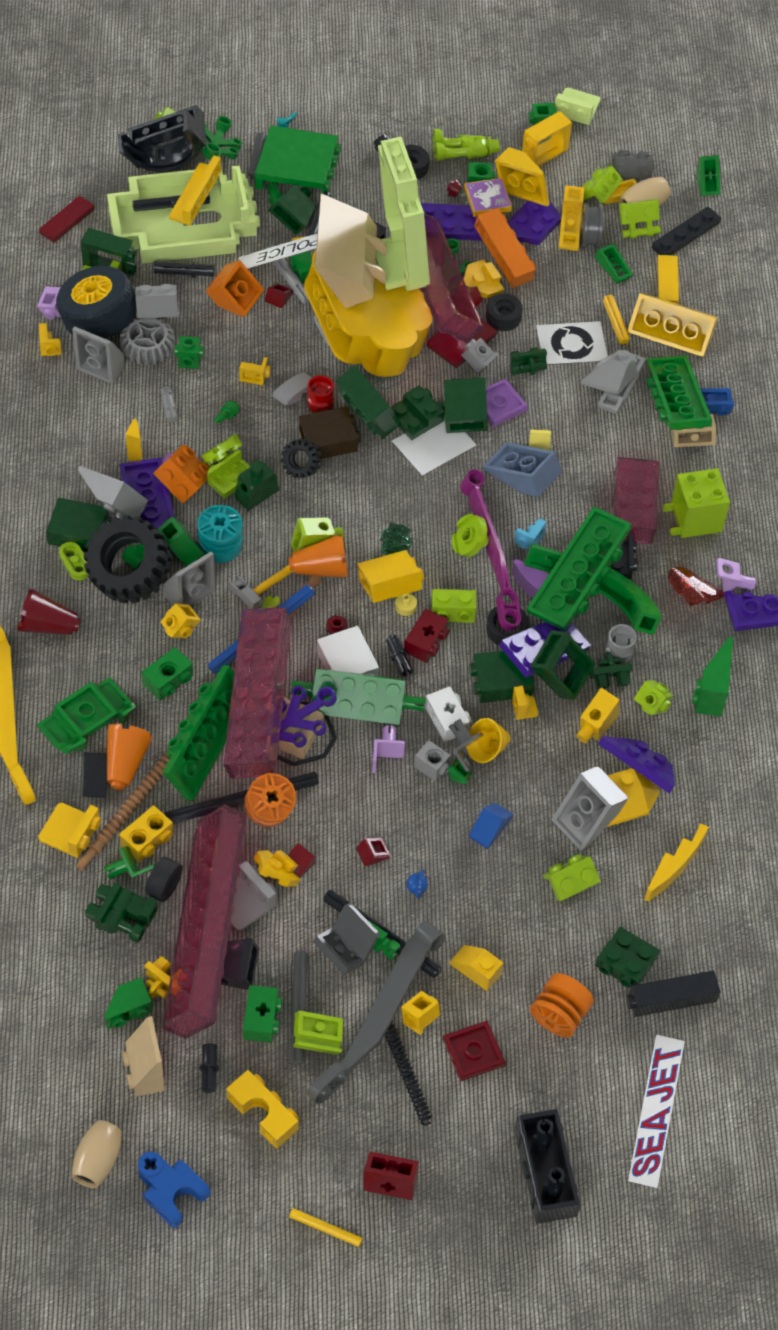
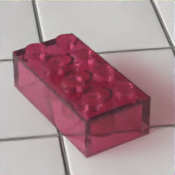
(637, 496)

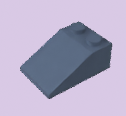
(524, 468)

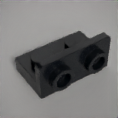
(627, 562)

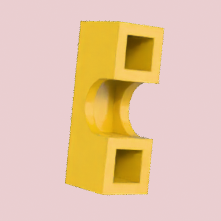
(250, 1092)

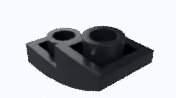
(94, 775)

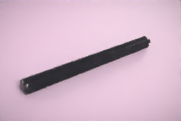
(232, 800)

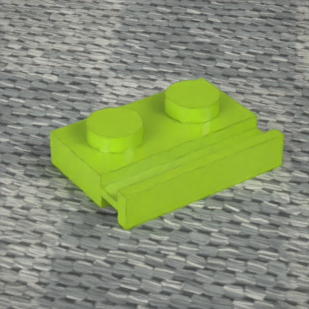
(318, 1032)

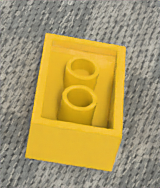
(522, 176)

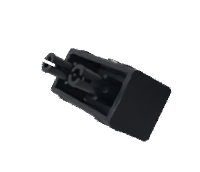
(547, 1166)

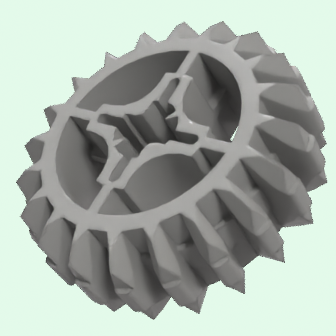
(142, 340)

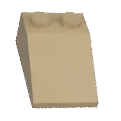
(144, 1060)

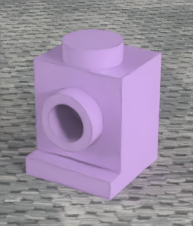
(47, 303)

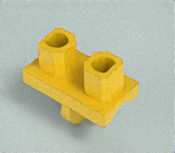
(157, 973)

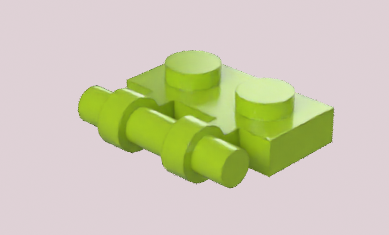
(637, 212)

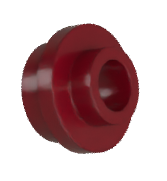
(454, 188)
(332, 629)

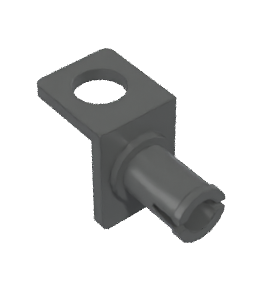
(465, 740)

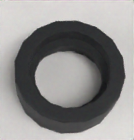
(497, 636)

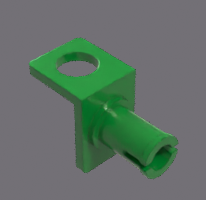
(125, 864)

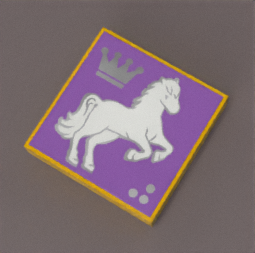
(487, 196)

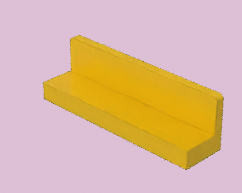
(196, 191)

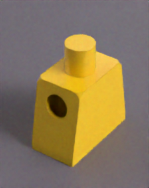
(598, 716)

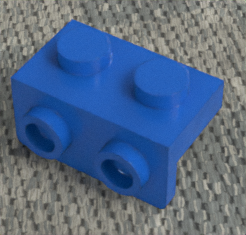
(718, 400)

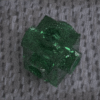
(395, 539)

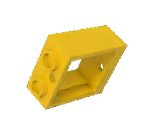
(557, 127)

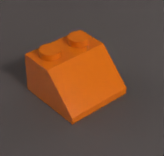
(235, 289)

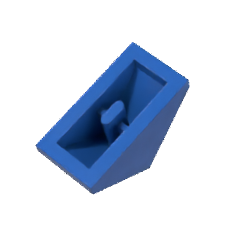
(490, 824)

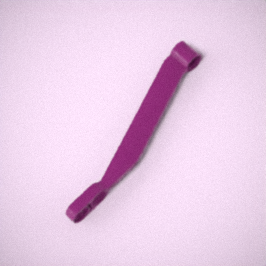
(471, 487)

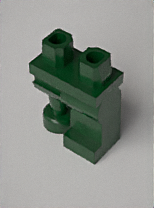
(122, 904)

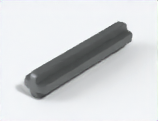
(258, 147)

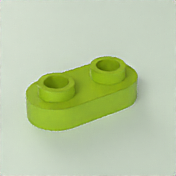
(75, 562)

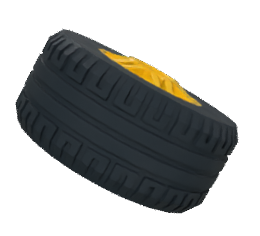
(97, 301)

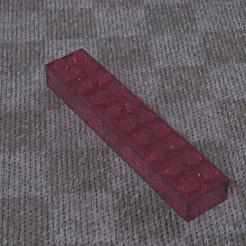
(205, 923)

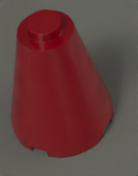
(46, 616)

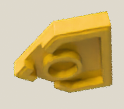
(485, 277)
(277, 867)

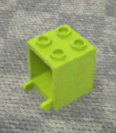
(698, 503)

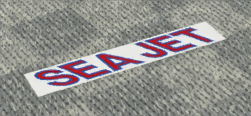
(656, 1111)

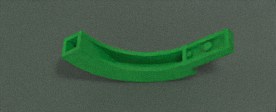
(617, 588)

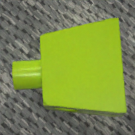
(311, 531)

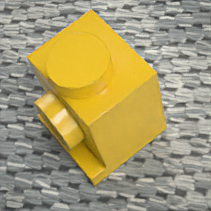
(420, 1012)

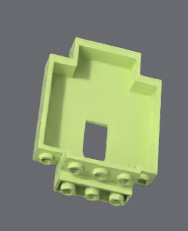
(169, 240)
(407, 247)

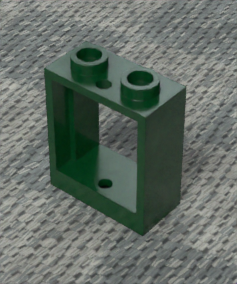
(97, 240)
(548, 656)

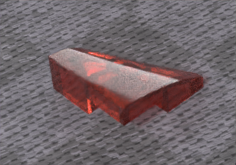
(693, 586)

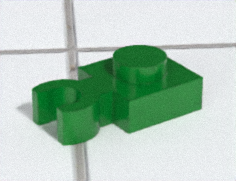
(383, 944)

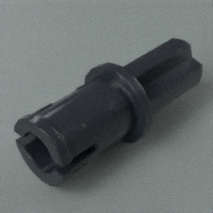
(399, 655)
(209, 1067)

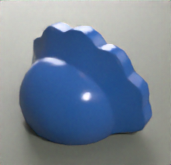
(417, 883)

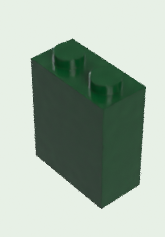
(465, 405)
(75, 522)
(496, 677)

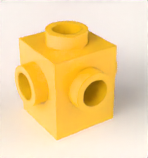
(180, 621)

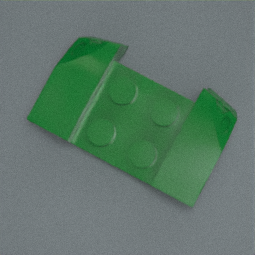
(85, 714)

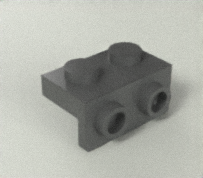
(633, 165)

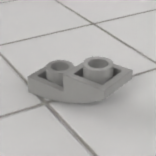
(292, 389)

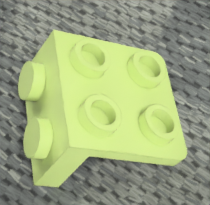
(577, 105)

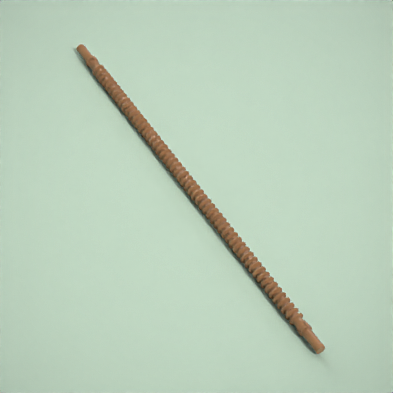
(150, 780)

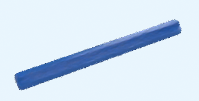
(291, 605)

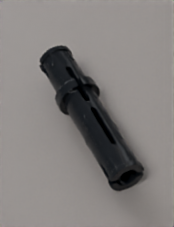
(196, 269)

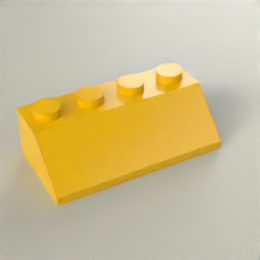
(672, 324)

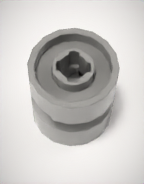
(621, 642)

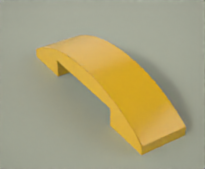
(571, 218)

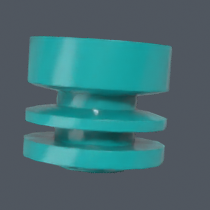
(220, 532)

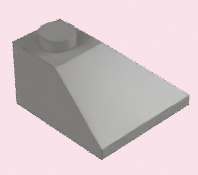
(612, 372)

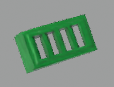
(612, 251)

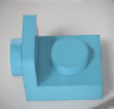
(533, 534)

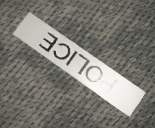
(280, 251)

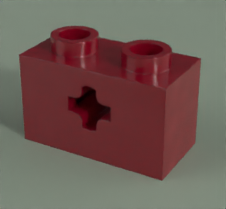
(426, 635)
(390, 1175)

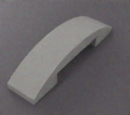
(614, 402)

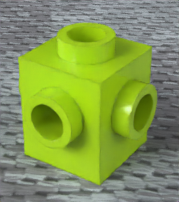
(654, 697)

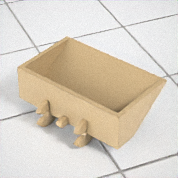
(348, 251)

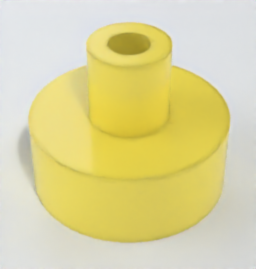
(406, 604)

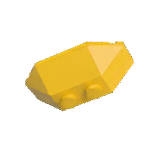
(640, 793)

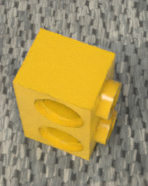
(142, 830)

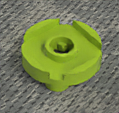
(221, 450)
(470, 535)

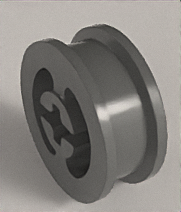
(591, 225)

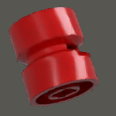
(320, 394)

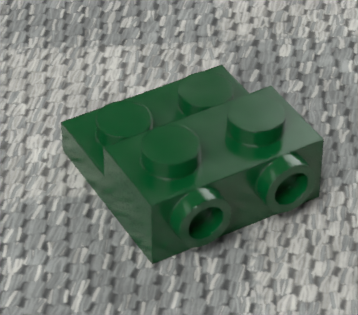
(418, 412)
(627, 958)

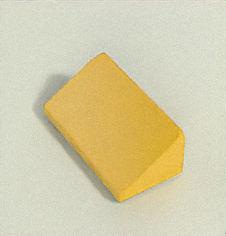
(133, 442)

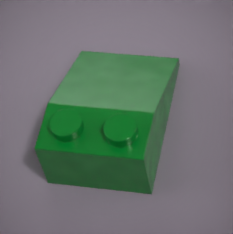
(713, 687)

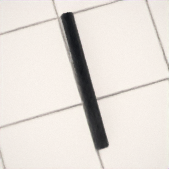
(338, 902)

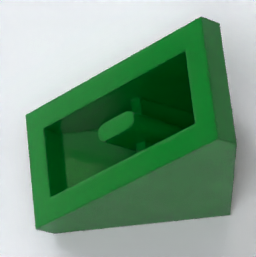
(708, 175)

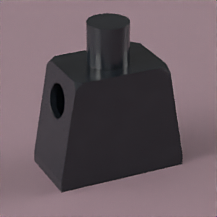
(240, 963)

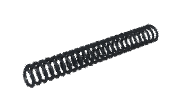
(398, 1043)

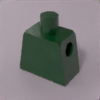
(294, 209)
(255, 485)

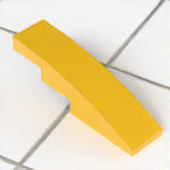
(673, 866)

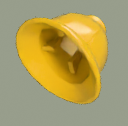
(489, 745)

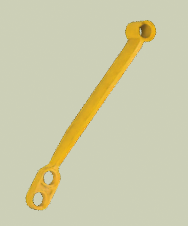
(8, 740)

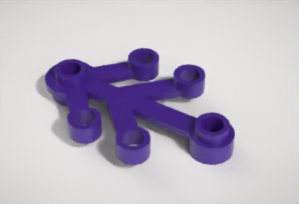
(295, 717)

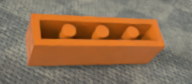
(505, 247)

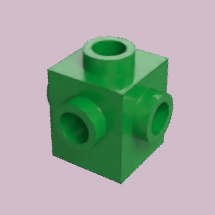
(189, 352)

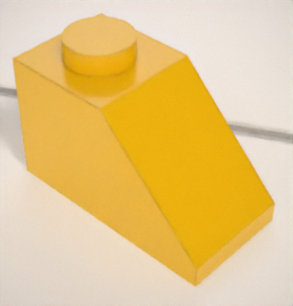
(478, 965)

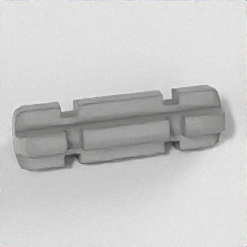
(169, 404)

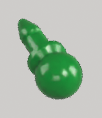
(230, 409)

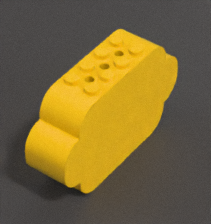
(373, 333)

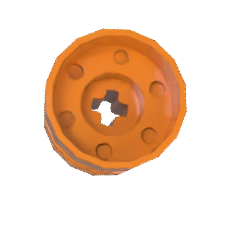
(272, 813)
(562, 1005)

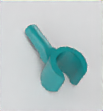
(285, 122)

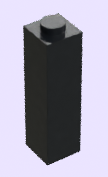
(673, 993)

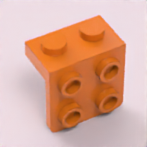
(183, 473)

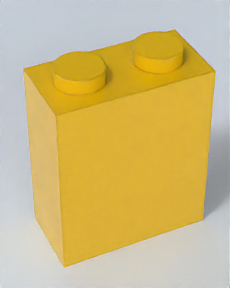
(390, 576)

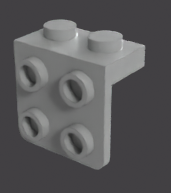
(252, 897)

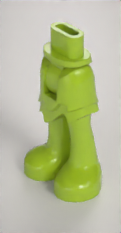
(470, 146)

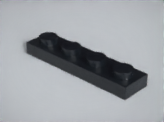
(686, 232)

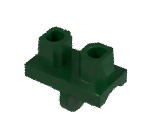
(528, 361)
(602, 674)

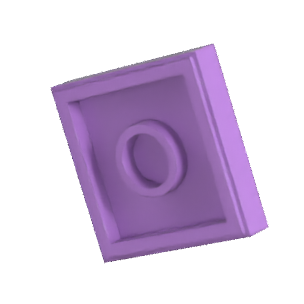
(503, 402)

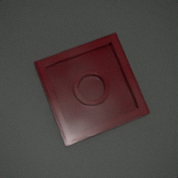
(473, 1051)

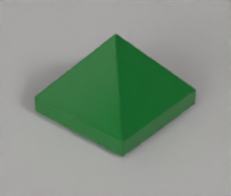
(458, 773)

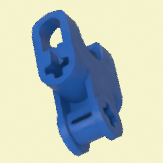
(167, 1184)

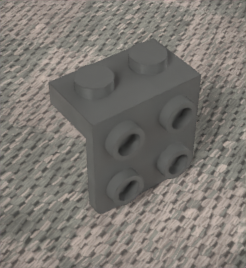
(348, 940)

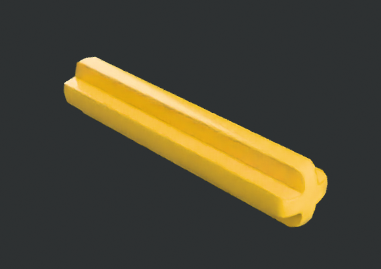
(616, 319)

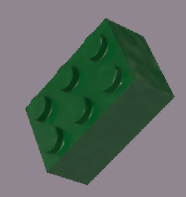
(367, 403)

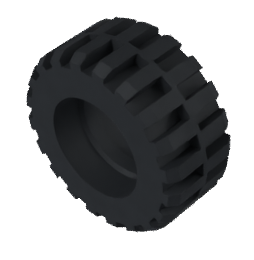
(110, 540)

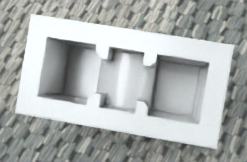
(445, 709)

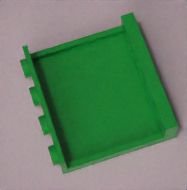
(298, 158)

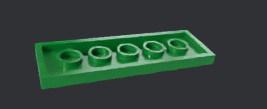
(677, 393)
(580, 569)
(200, 736)

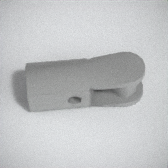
(247, 595)

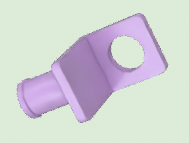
(732, 577)
(387, 746)

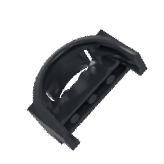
(146, 137)

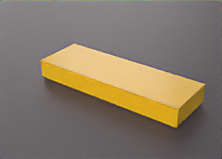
(668, 278)

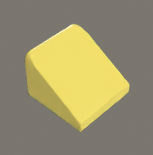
(540, 439)

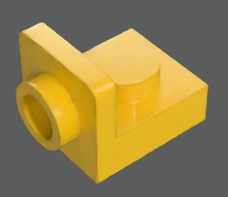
(48, 346)
(254, 373)
(523, 704)

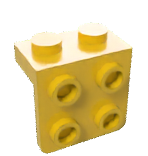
(70, 829)

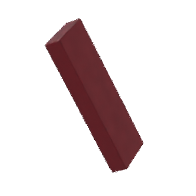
(66, 219)

